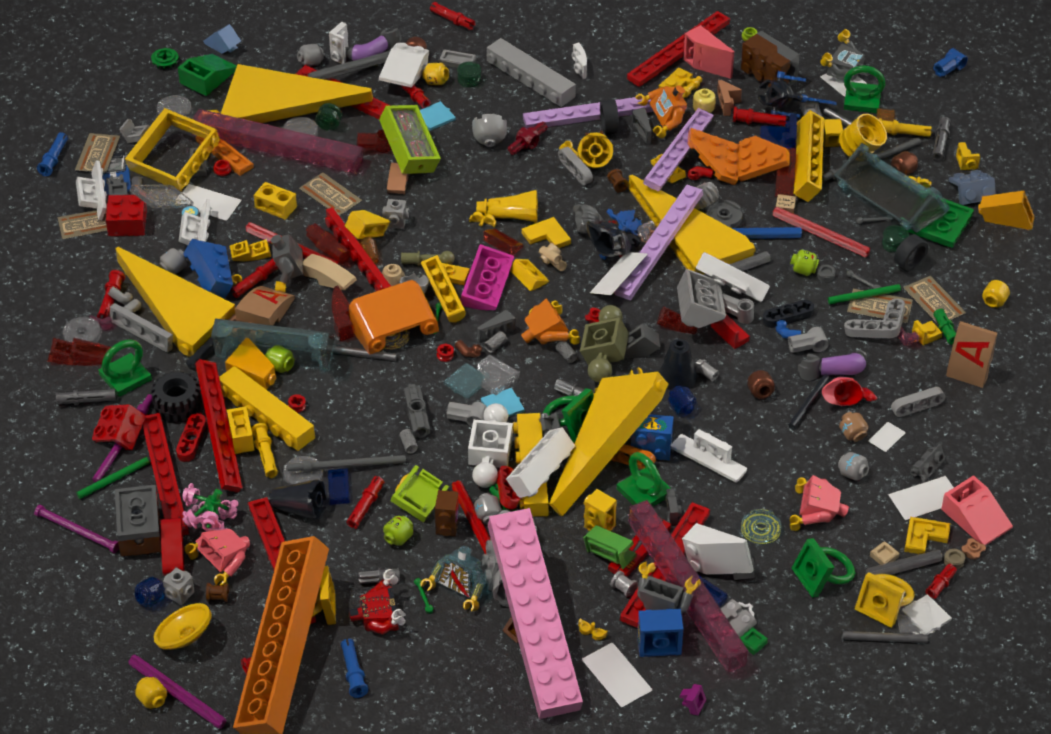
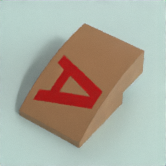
(263, 306)
(971, 354)

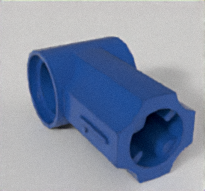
(952, 60)

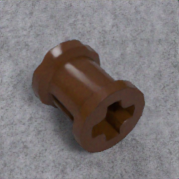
(618, 180)
(217, 592)

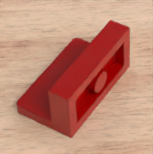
(731, 332)

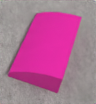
(486, 279)

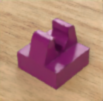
(693, 698)

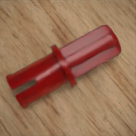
(941, 581)

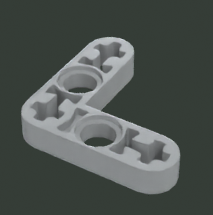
(883, 328)

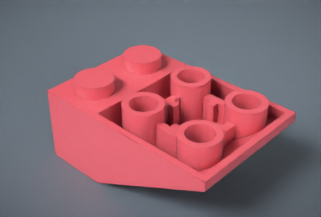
(708, 53)
(976, 511)

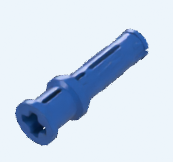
(50, 158)
(355, 675)

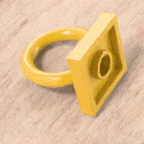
(883, 596)
(326, 598)

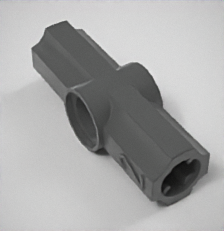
(417, 411)

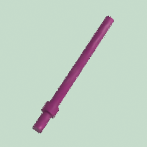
(144, 408)

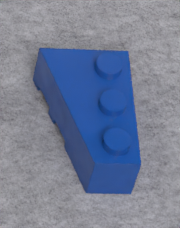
(211, 265)

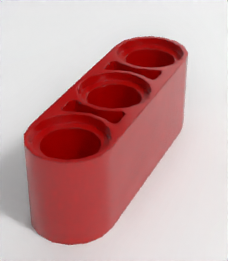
(172, 545)

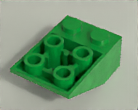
(205, 73)

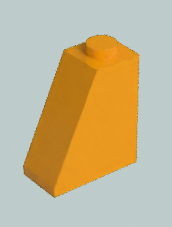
(1007, 209)
(252, 363)

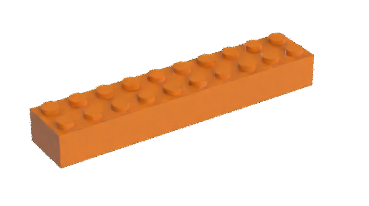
(281, 637)

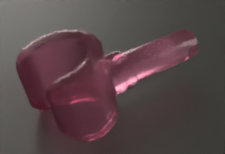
(104, 323)

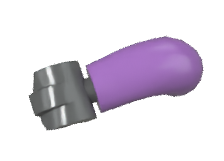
(379, 45)
(837, 365)

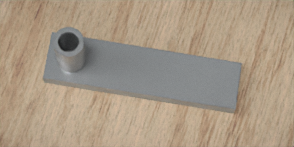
(126, 319)

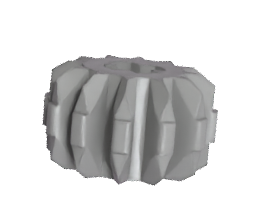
(710, 195)

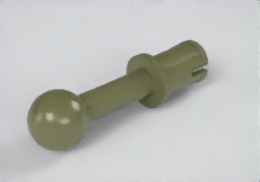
(415, 258)

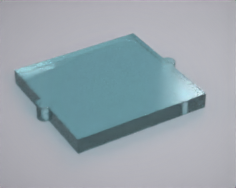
(465, 380)

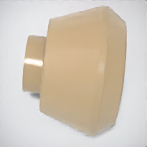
(393, 274)

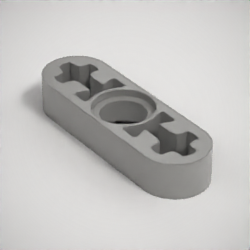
(575, 165)
(926, 398)

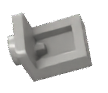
(131, 132)

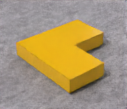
(549, 230)
(922, 530)

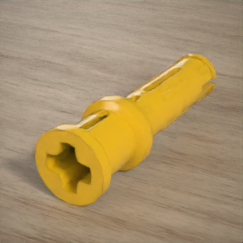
(894, 127)
(263, 444)

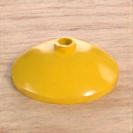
(183, 627)

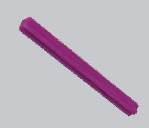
(178, 692)

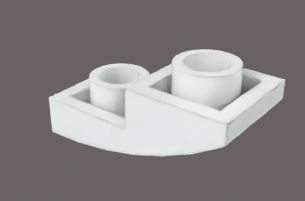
(580, 59)

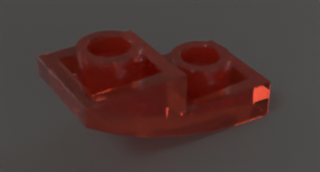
(672, 320)

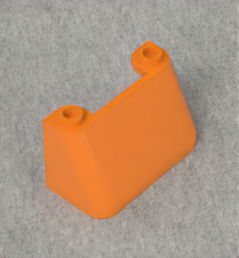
(389, 313)

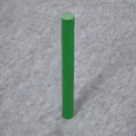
(864, 294)
(112, 478)

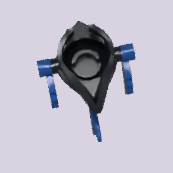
(781, 94)
(610, 238)

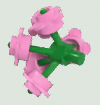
(207, 510)

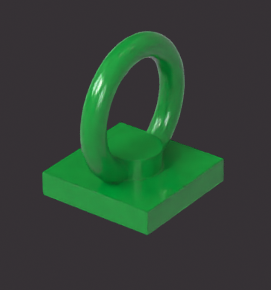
(863, 96)
(127, 371)
(574, 412)
(643, 484)
(815, 568)

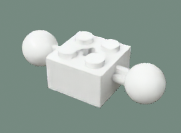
(490, 444)

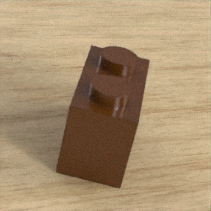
(446, 513)

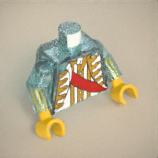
(460, 573)

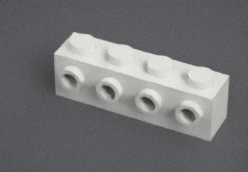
(540, 463)

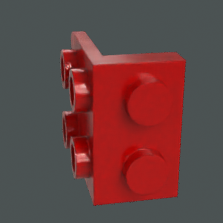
(119, 425)

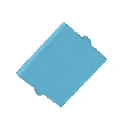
(436, 115)
(507, 399)

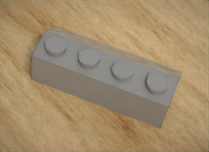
(700, 300)

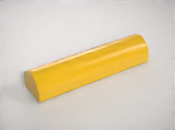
(443, 289)

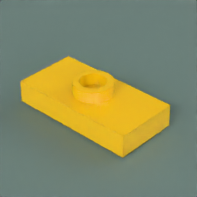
(456, 274)

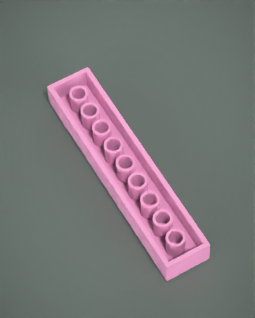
(534, 614)

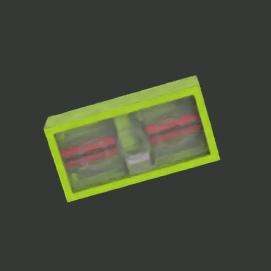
(409, 139)

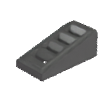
(641, 124)
(502, 322)

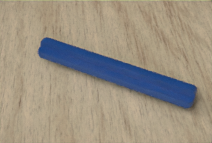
(770, 233)

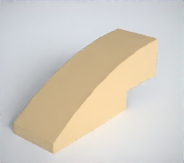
(327, 272)

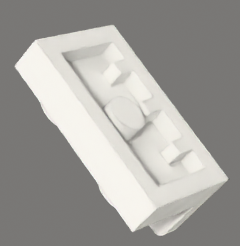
(338, 41)

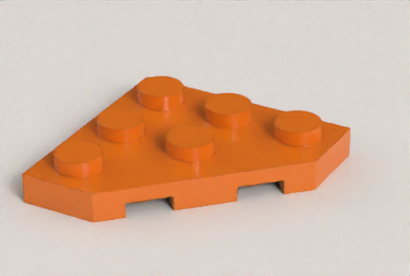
(716, 153)
(760, 157)

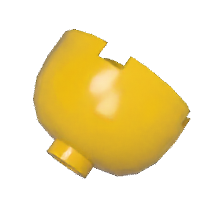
(595, 150)

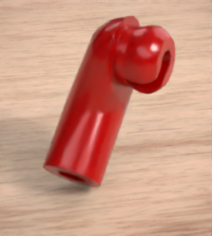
(698, 172)

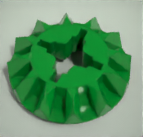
(159, 55)

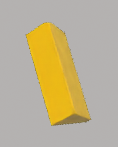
(528, 274)

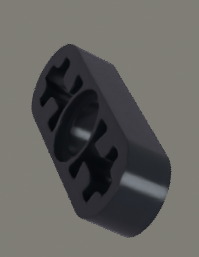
(800, 309)

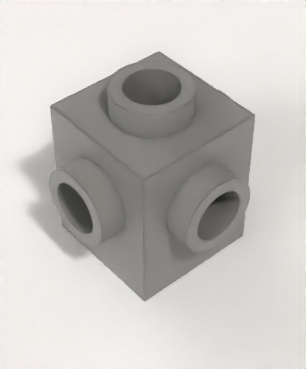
(396, 213)
(178, 586)

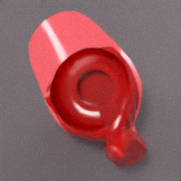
(846, 392)

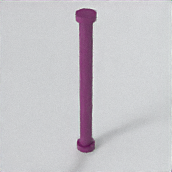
(112, 545)

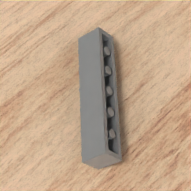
(531, 72)

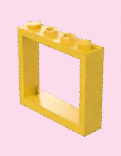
(155, 133)

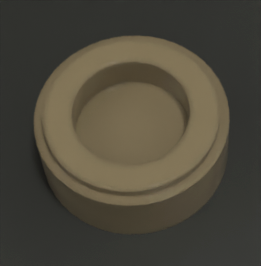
(954, 557)

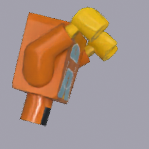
(667, 105)
(547, 325)

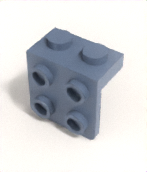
(973, 186)

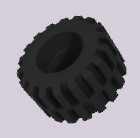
(176, 396)

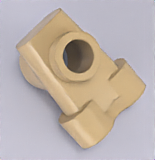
(552, 255)

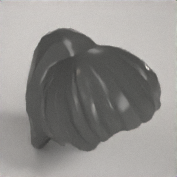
(583, 214)

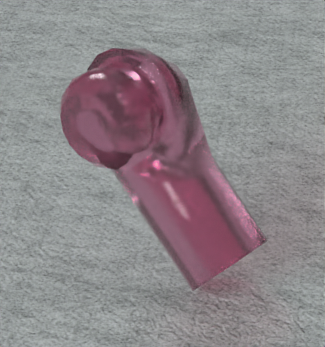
(907, 338)

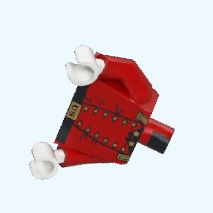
(379, 607)

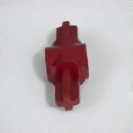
(527, 138)

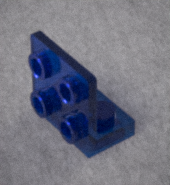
(781, 136)

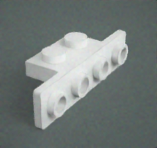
(92, 192)
(195, 227)
(732, 277)
(710, 453)

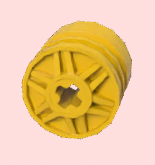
(864, 130)

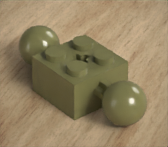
(604, 342)

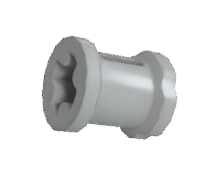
(623, 583)

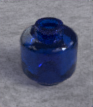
(682, 400)
(149, 592)

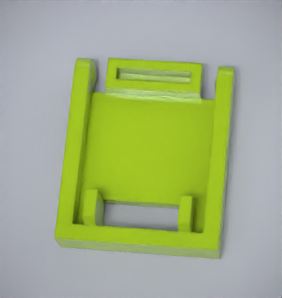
(420, 491)

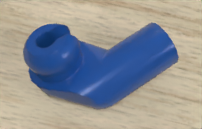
(784, 331)

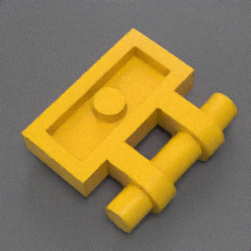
(684, 79)

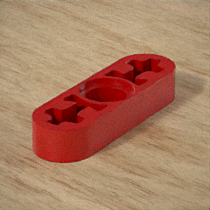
(191, 444)
(507, 495)

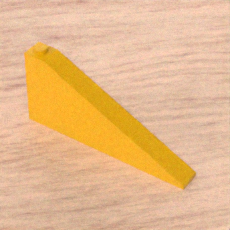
(275, 95)
(697, 234)
(177, 303)
(612, 418)

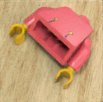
(818, 503)
(222, 549)

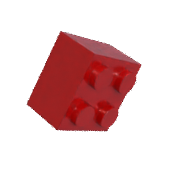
(126, 215)

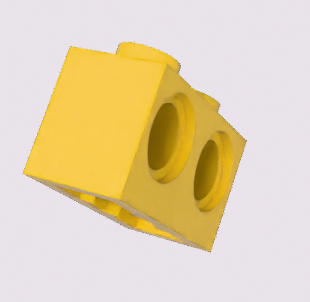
(275, 200)
(240, 430)

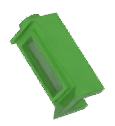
(609, 546)

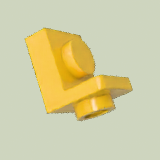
(965, 159)
(927, 332)

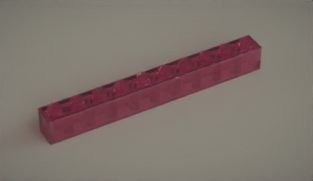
(283, 142)
(676, 571)

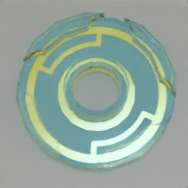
(761, 535)

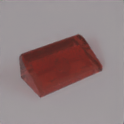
(502, 241)

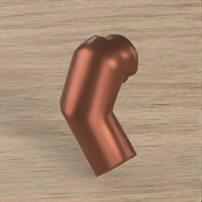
(466, 351)

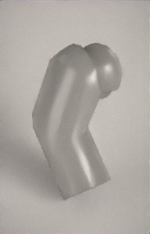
(119, 296)

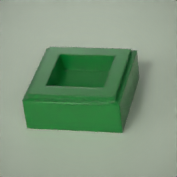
(753, 640)

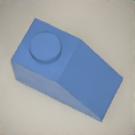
(223, 40)

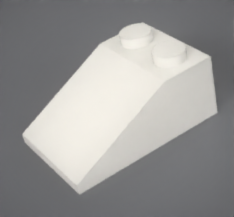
(404, 64)
(716, 551)

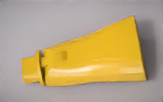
(519, 206)

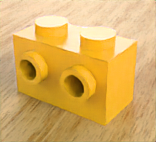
(600, 511)

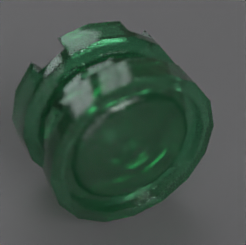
(469, 74)
(328, 116)
(893, 237)

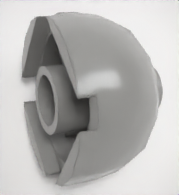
(489, 129)

